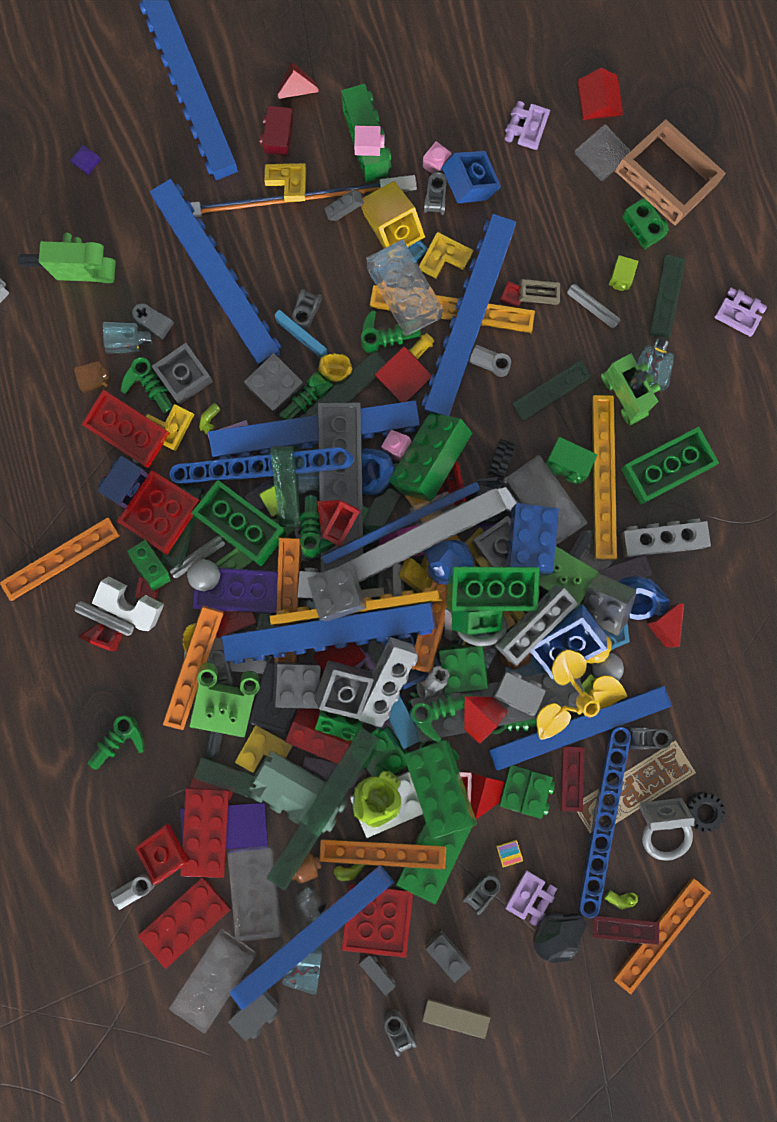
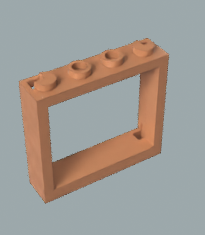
(652, 189)

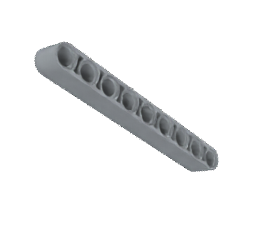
(428, 534)

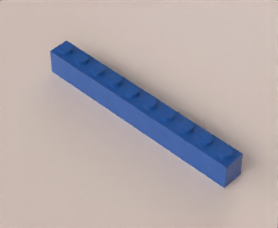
(190, 88)
(214, 271)
(470, 315)
(304, 431)
(337, 632)

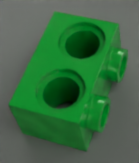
(640, 225)
(149, 565)
(476, 621)
(338, 725)

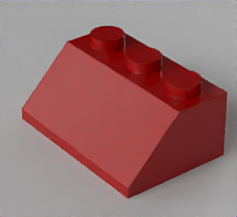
(304, 736)

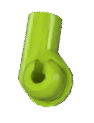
(206, 417)
(345, 874)
(622, 901)

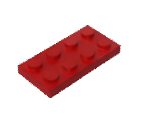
(125, 428)
(205, 832)
(184, 922)

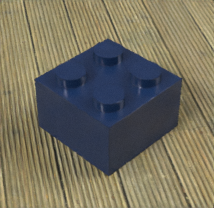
(122, 481)

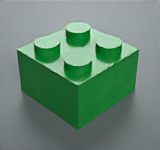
(570, 461)
(465, 666)

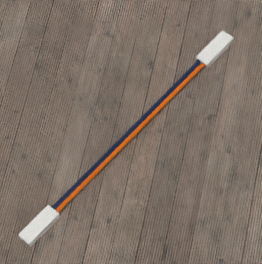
(406, 183)

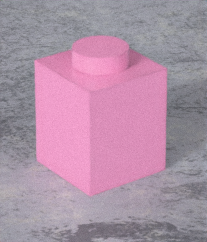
(368, 140)
(436, 158)
(396, 445)

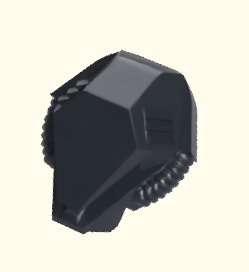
(491, 483)
(559, 936)

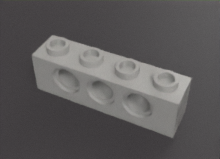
(697, 530)
(536, 624)
(393, 653)

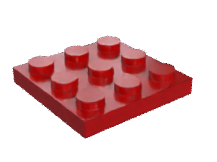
(159, 512)
(381, 925)

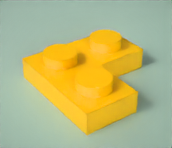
(290, 176)
(444, 250)
(176, 424)
(416, 574)
(260, 744)

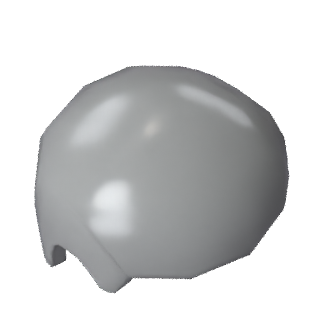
(203, 575)
(611, 666)

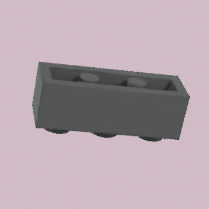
(344, 205)
(377, 973)

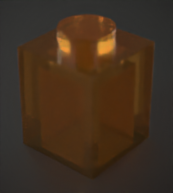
(91, 376)

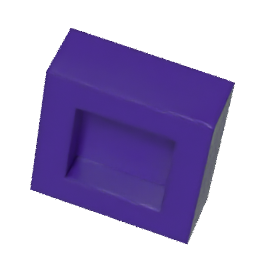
(85, 159)

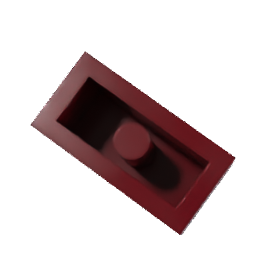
(278, 130)

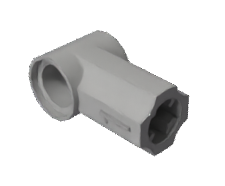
(487, 359)
(433, 684)
(131, 891)

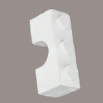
(111, 599)

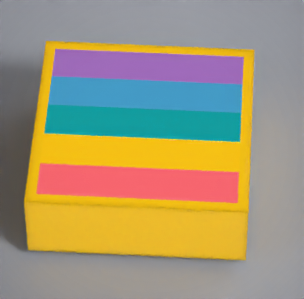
(509, 853)

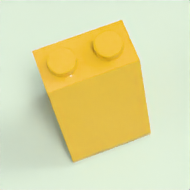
(392, 216)

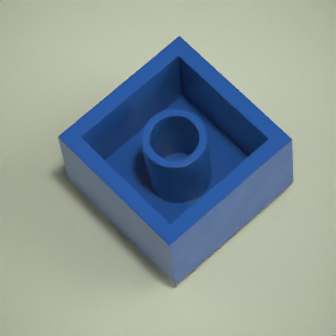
(471, 176)

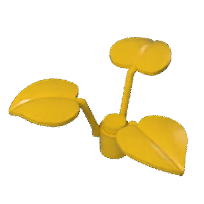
(566, 668)

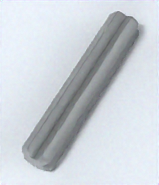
(593, 306)
(201, 553)
(104, 618)

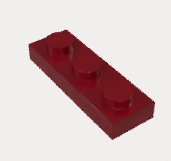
(572, 779)
(626, 930)

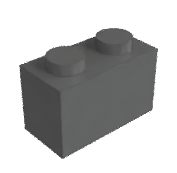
(447, 956)
(252, 1018)

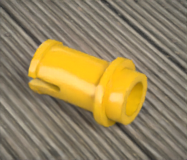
(422, 345)

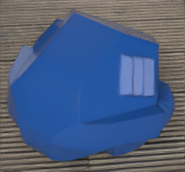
(376, 471)
(445, 556)
(648, 599)

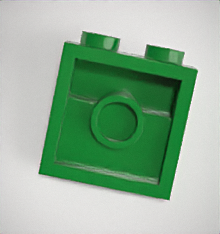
(387, 754)
(527, 791)

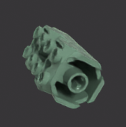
(289, 788)

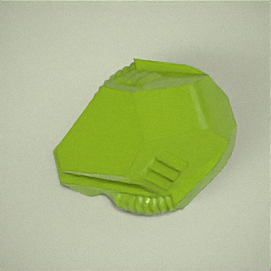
(377, 799)

